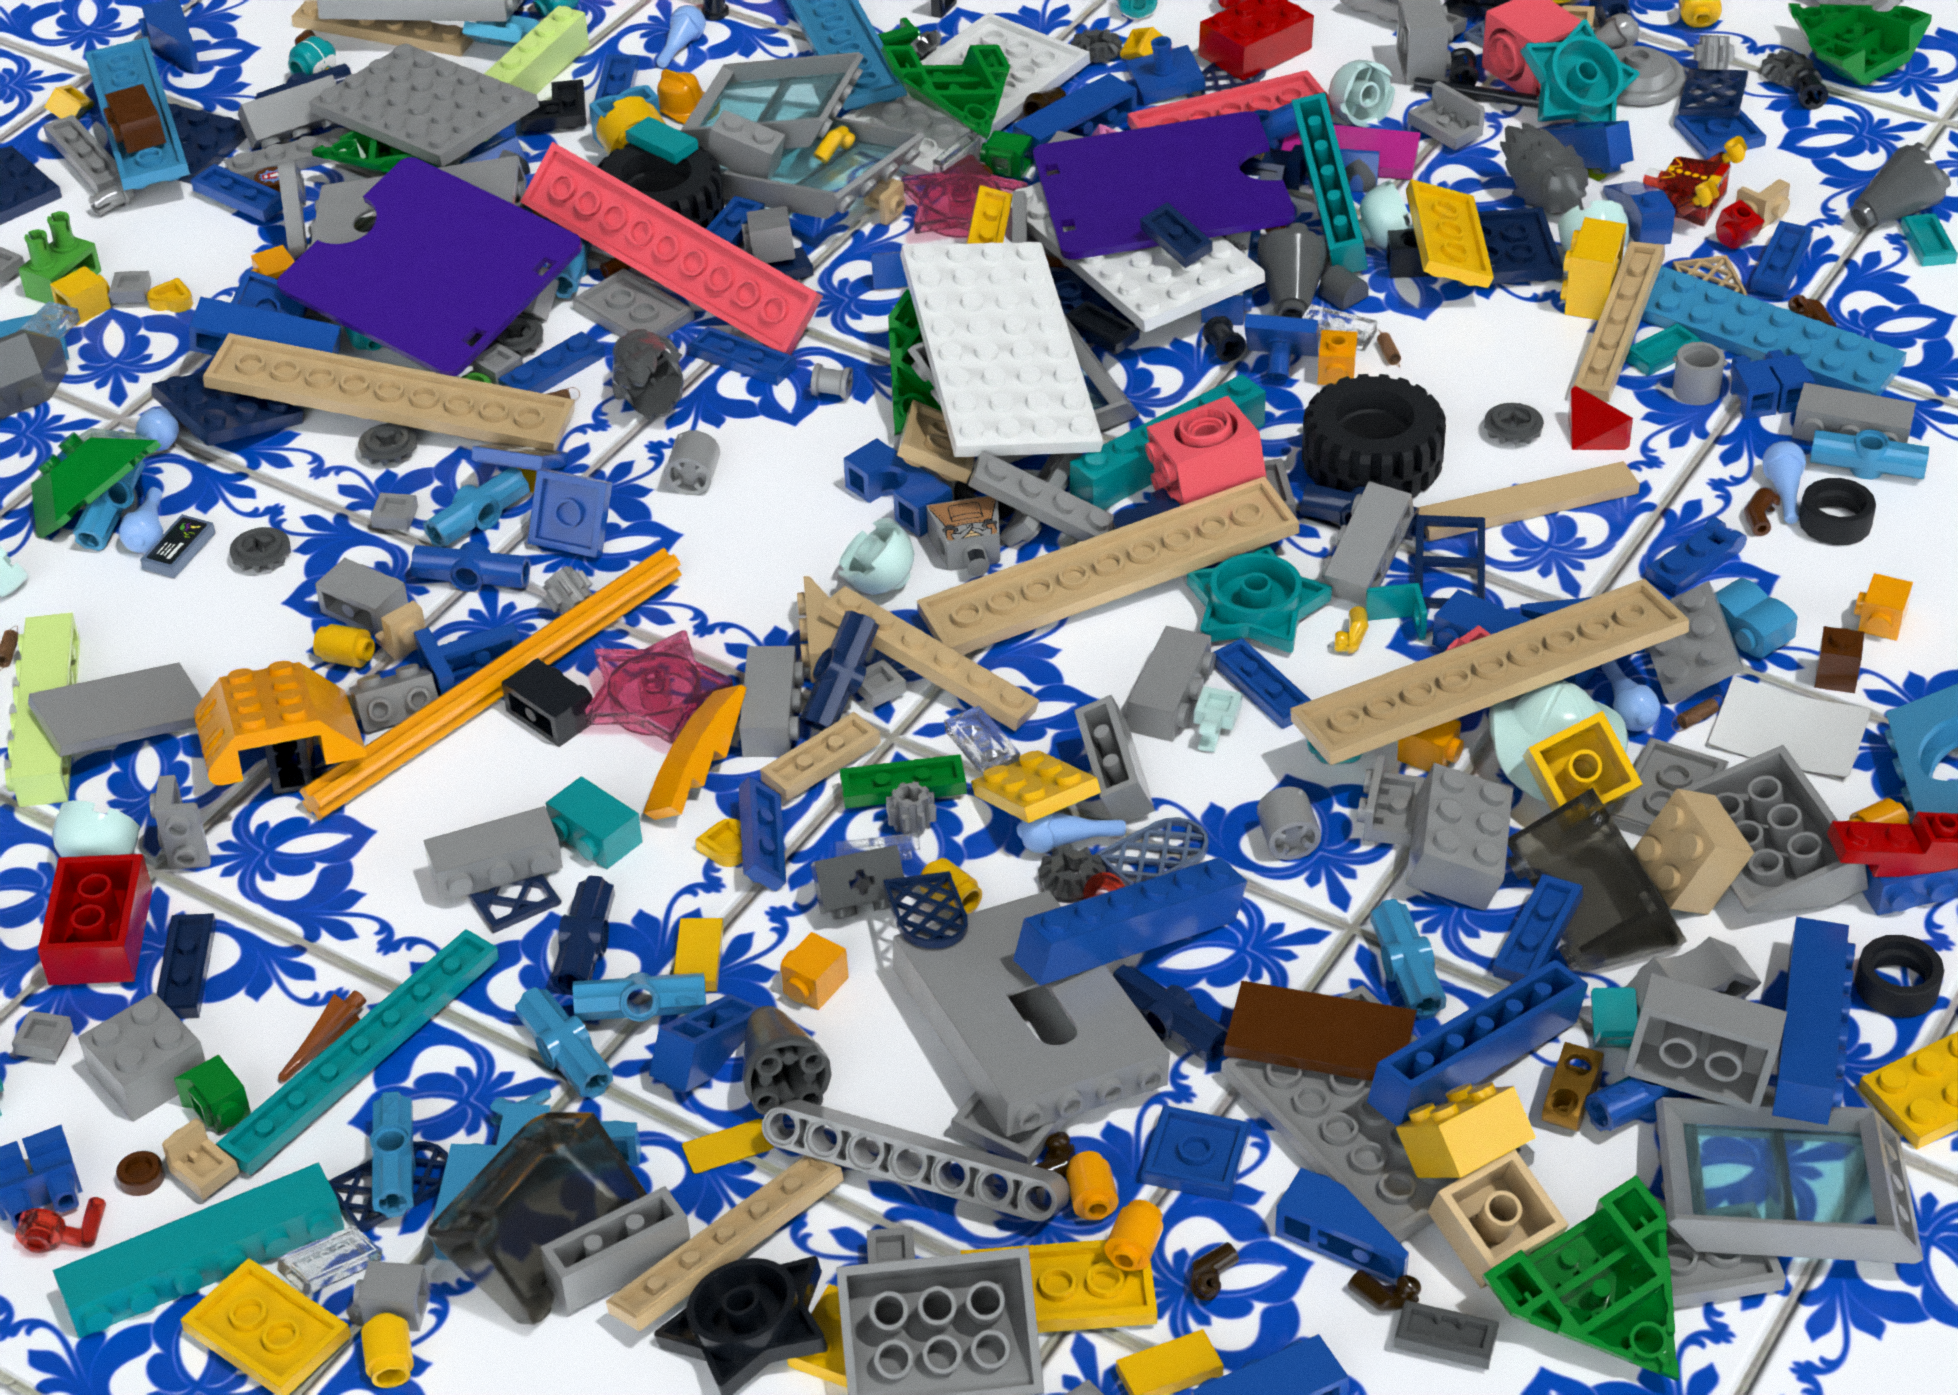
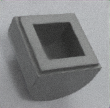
(1342, 287)

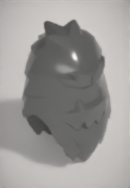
(1544, 169)
(647, 373)

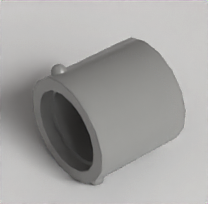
(1698, 373)
(692, 462)
(1288, 823)

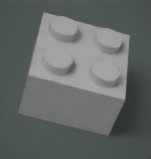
(1423, 39)
(140, 1055)

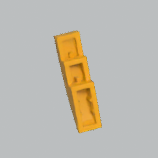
(700, 742)

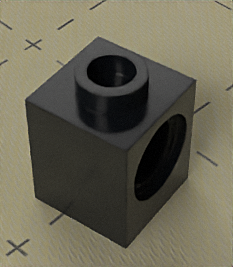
(1403, 254)

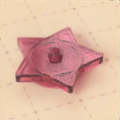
(949, 196)
(652, 687)

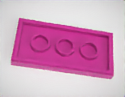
(1396, 148)

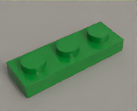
(873, 783)

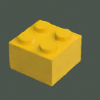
(1592, 266)
(1582, 759)
(1464, 1130)

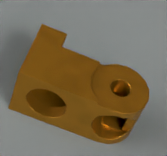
(1571, 1086)

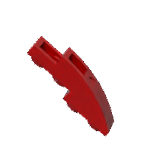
(1899, 848)

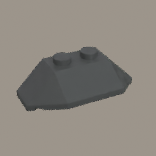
(29, 370)

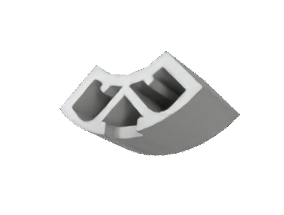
(1709, 966)

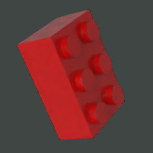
(1255, 36)
(95, 919)

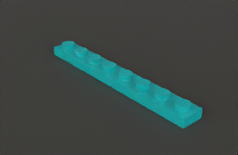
(357, 1051)

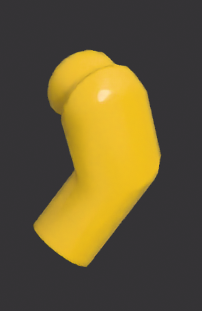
(831, 141)
(1358, 627)

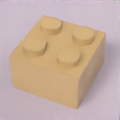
(1692, 851)
(1496, 1214)

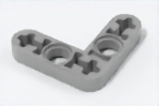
(292, 196)

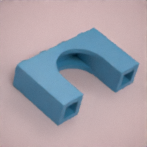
(1922, 737)

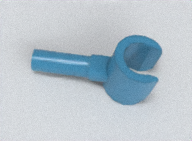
(498, 1104)

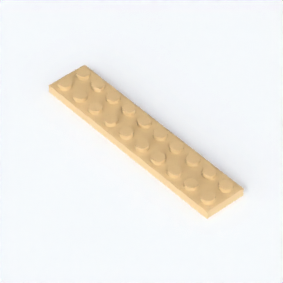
(388, 393)
(1108, 566)
(1488, 671)

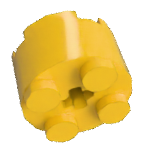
(624, 116)

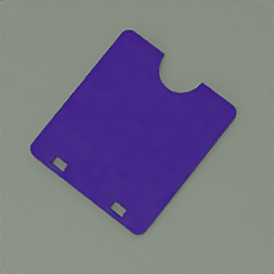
(1126, 174)
(432, 267)

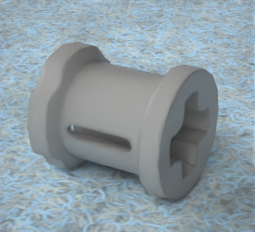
(831, 381)

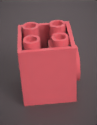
(1511, 28)
(1204, 451)

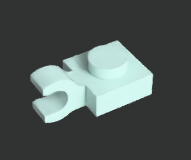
(1215, 711)

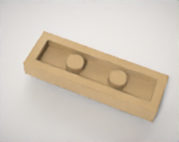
(820, 756)

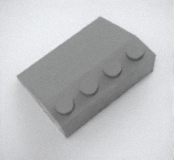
(1787, 831)
(941, 1326)

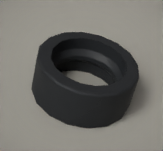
(1832, 528)
(1895, 999)

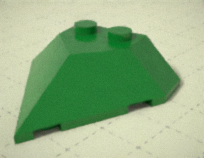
(1859, 40)
(961, 92)
(364, 153)
(905, 382)
(83, 473)
(1601, 1282)

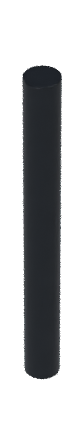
(1482, 93)

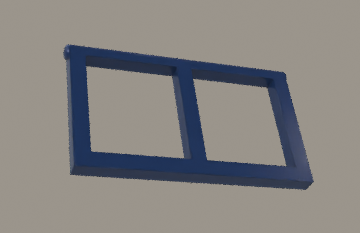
(1449, 562)

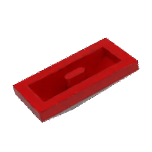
(1597, 423)

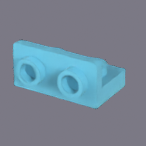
(500, 33)

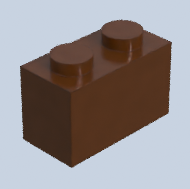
(133, 119)

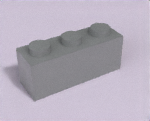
(284, 114)
(1850, 412)
(1368, 542)
(1170, 683)
(771, 701)
(1114, 760)
(493, 854)
(614, 1248)

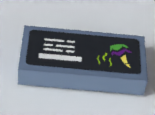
(178, 546)

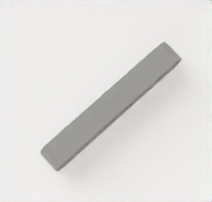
(934, 1153)

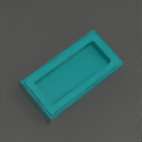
(661, 140)
(1928, 240)
(1659, 349)

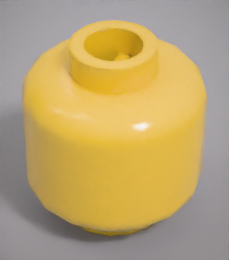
(1700, 12)

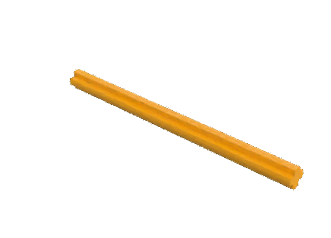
(485, 686)

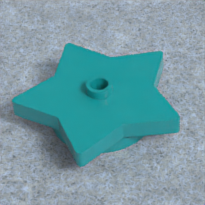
(1578, 77)
(1256, 598)

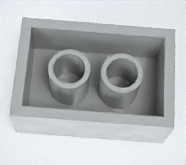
(1459, 837)
(1705, 1043)

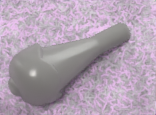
(1619, 31)

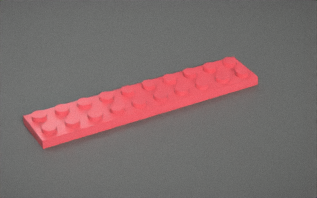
(671, 249)

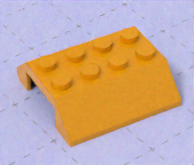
(273, 708)

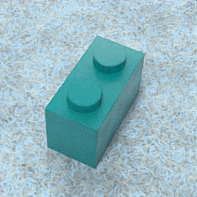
(594, 822)

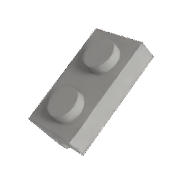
(1449, 117)
(392, 698)
(1389, 806)
(179, 827)

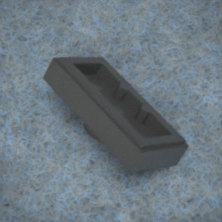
(1446, 1334)

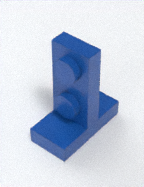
(463, 656)

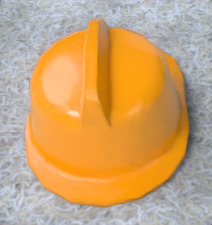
(678, 94)

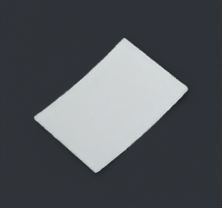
(1815, 732)

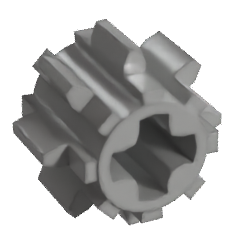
(1713, 52)
(566, 589)
(911, 808)

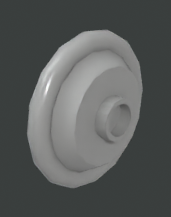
(1659, 76)

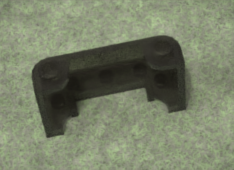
(1620, 908)
(534, 1190)

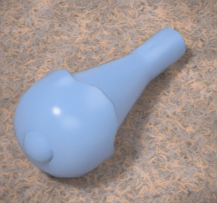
(686, 24)
(158, 425)
(1784, 465)
(142, 527)
(1634, 702)
(1063, 829)

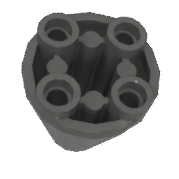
(1901, 188)
(1292, 267)
(782, 1062)

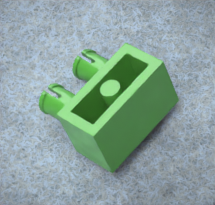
(55, 259)

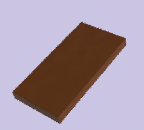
(1315, 1030)

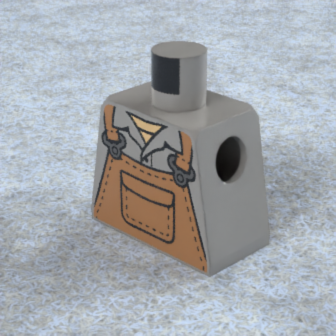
(966, 533)

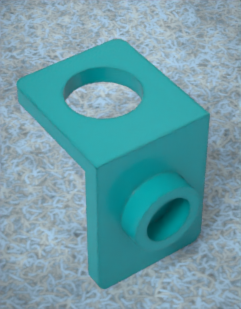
(1398, 602)
(1613, 1016)

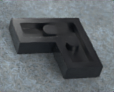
(564, 110)

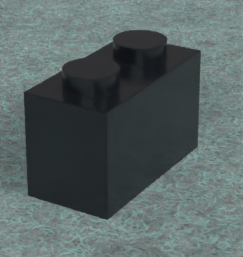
(547, 701)

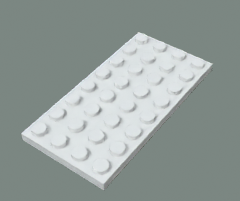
(1036, 66)
(1148, 281)
(1000, 349)

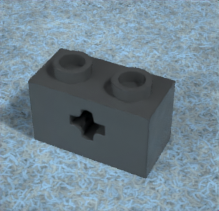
(834, 874)

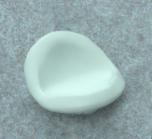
(1537, 716)

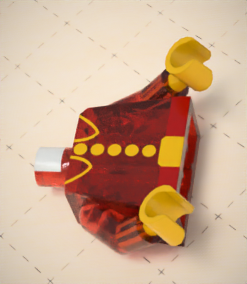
(1696, 184)

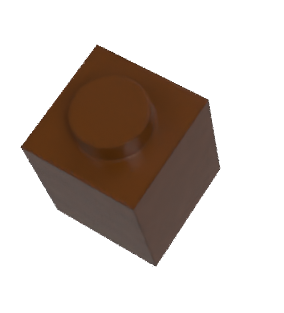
(1839, 659)

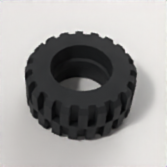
(687, 187)
(1373, 433)

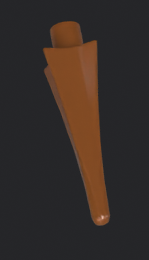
(332, 1024)

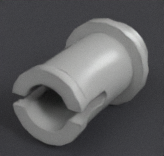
(110, 198)

